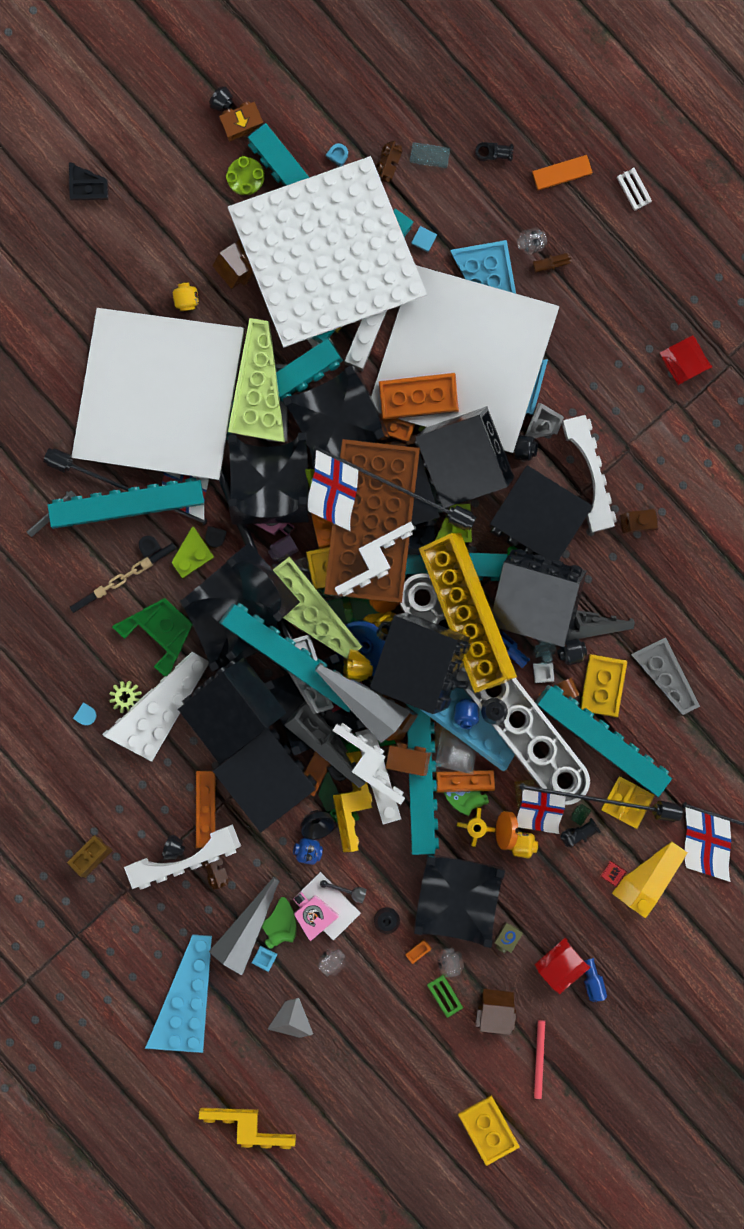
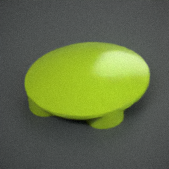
(245, 176)

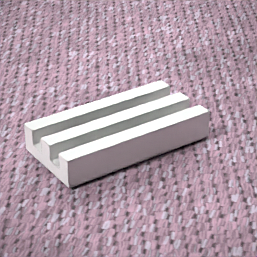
(644, 192)

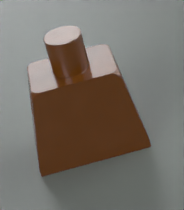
(639, 521)

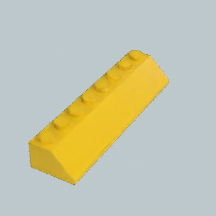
(468, 611)

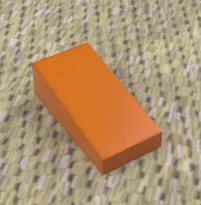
(418, 951)

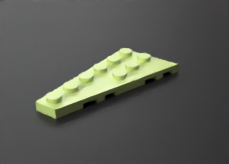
(256, 399)
(313, 612)

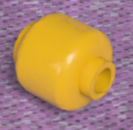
(185, 297)
(525, 845)

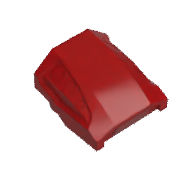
(685, 360)
(561, 966)

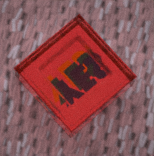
(613, 874)

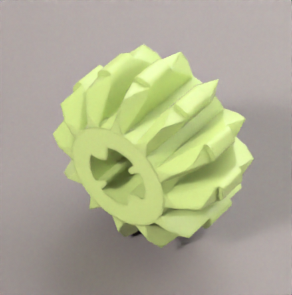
(120, 692)

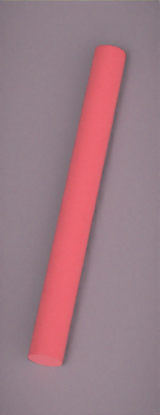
(539, 1059)

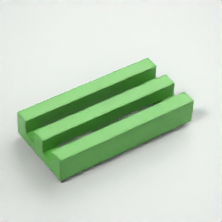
(453, 1010)

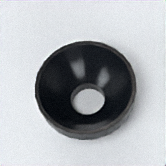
(317, 828)

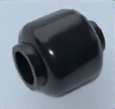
(525, 448)
(572, 652)

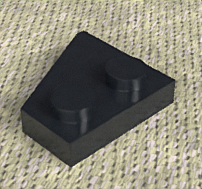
(86, 184)
(419, 539)

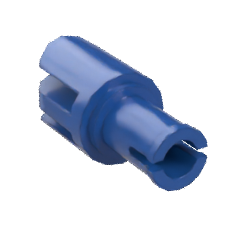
(513, 652)
(594, 983)

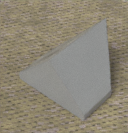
(544, 422)
(291, 1020)

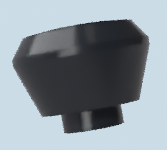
(221, 99)
(490, 716)
(173, 848)
(387, 914)

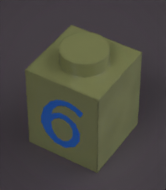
(507, 938)

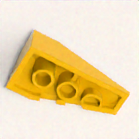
(648, 881)

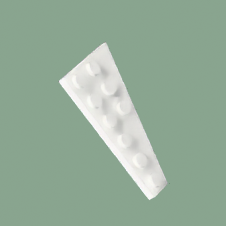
(155, 713)

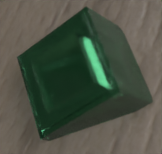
(580, 814)

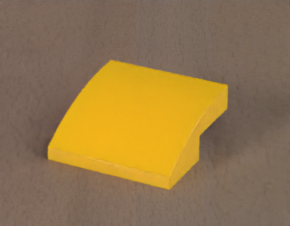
(629, 793)

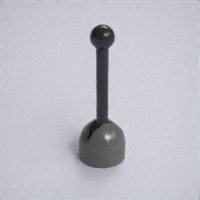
(358, 893)

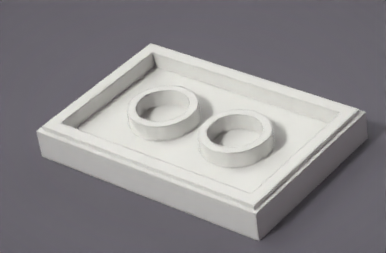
(334, 899)

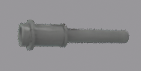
(43, 521)

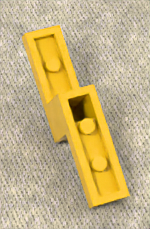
(350, 802)
(247, 1127)

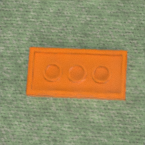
(418, 396)

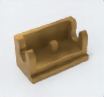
(89, 856)

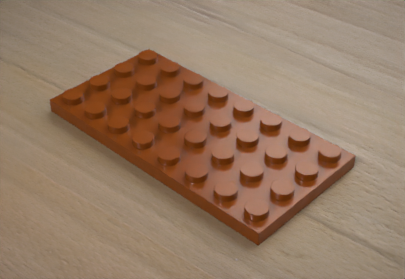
(375, 513)

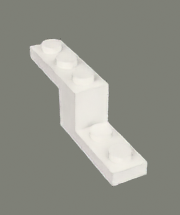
(375, 559)
(369, 763)
(387, 807)

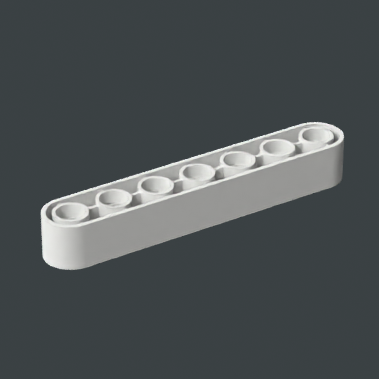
(536, 725)

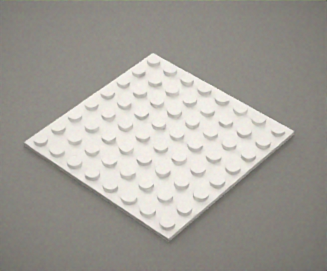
(327, 251)
(479, 334)
(158, 393)

